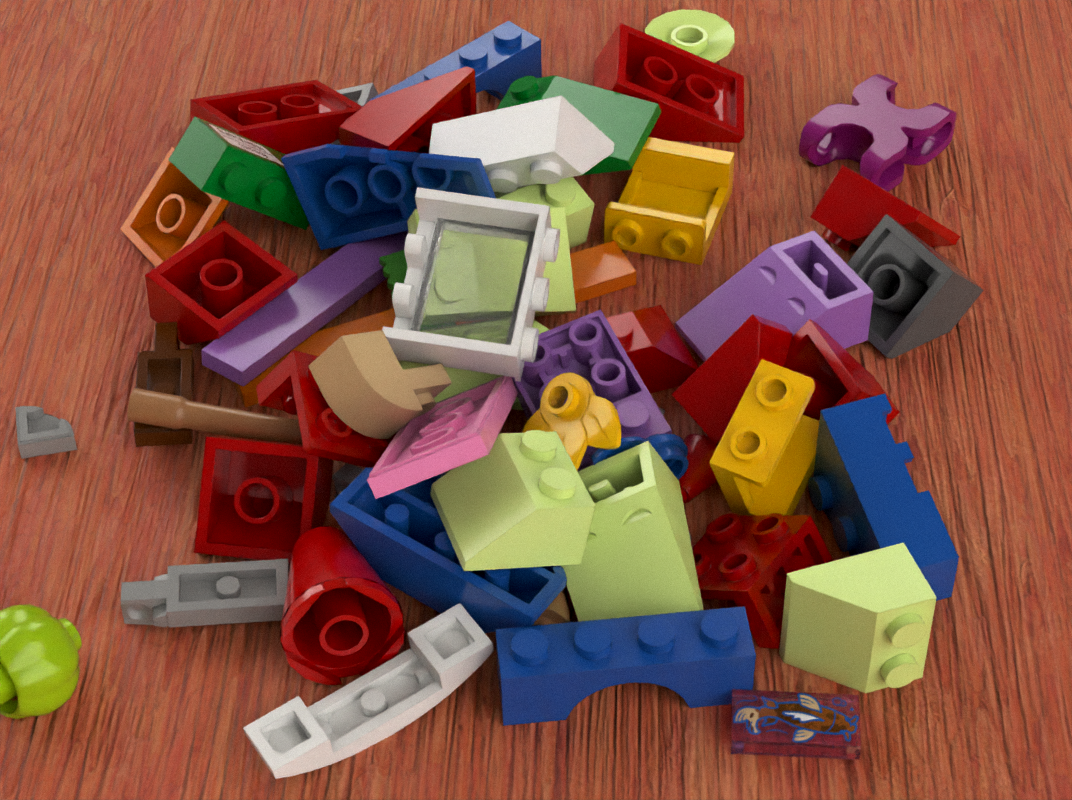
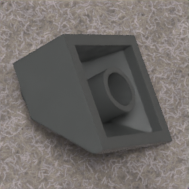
(913, 287)

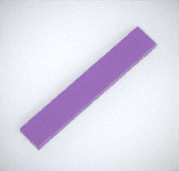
(300, 310)

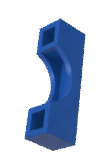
(497, 59)
(556, 666)

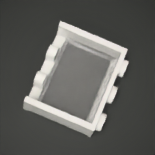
(473, 283)

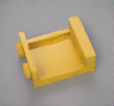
(672, 201)
(768, 444)

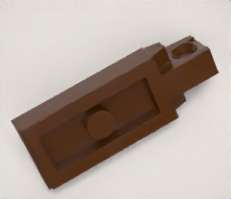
(169, 372)

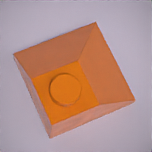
(171, 214)

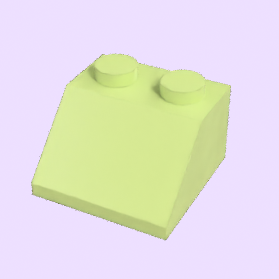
(516, 505)
(859, 619)

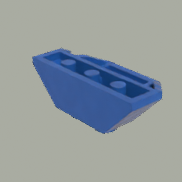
(413, 553)

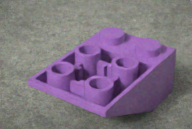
(787, 286)
(594, 352)

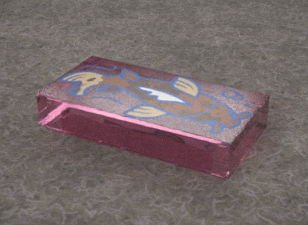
(795, 724)

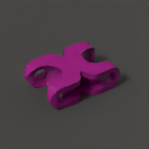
(877, 133)

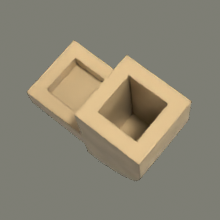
(370, 387)

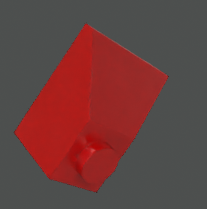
(856, 206)
(654, 347)
(834, 371)
(721, 380)

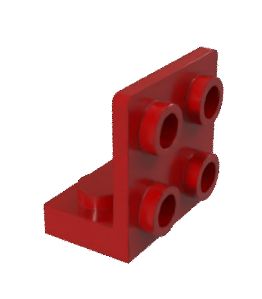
(323, 434)
(749, 563)

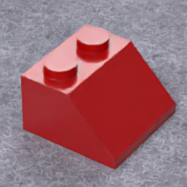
(215, 284)
(259, 497)

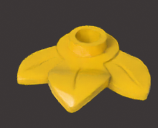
(581, 420)

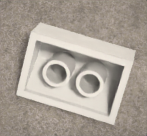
(525, 143)

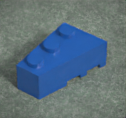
(870, 494)

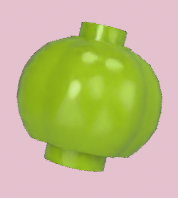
(36, 661)

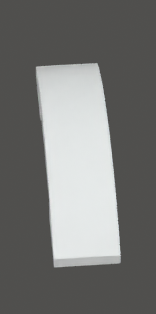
(376, 704)

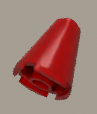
(337, 610)

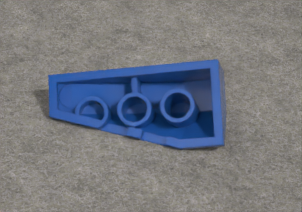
(371, 191)

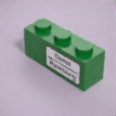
(238, 171)

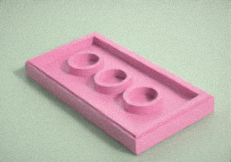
(444, 437)

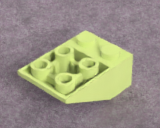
(637, 542)

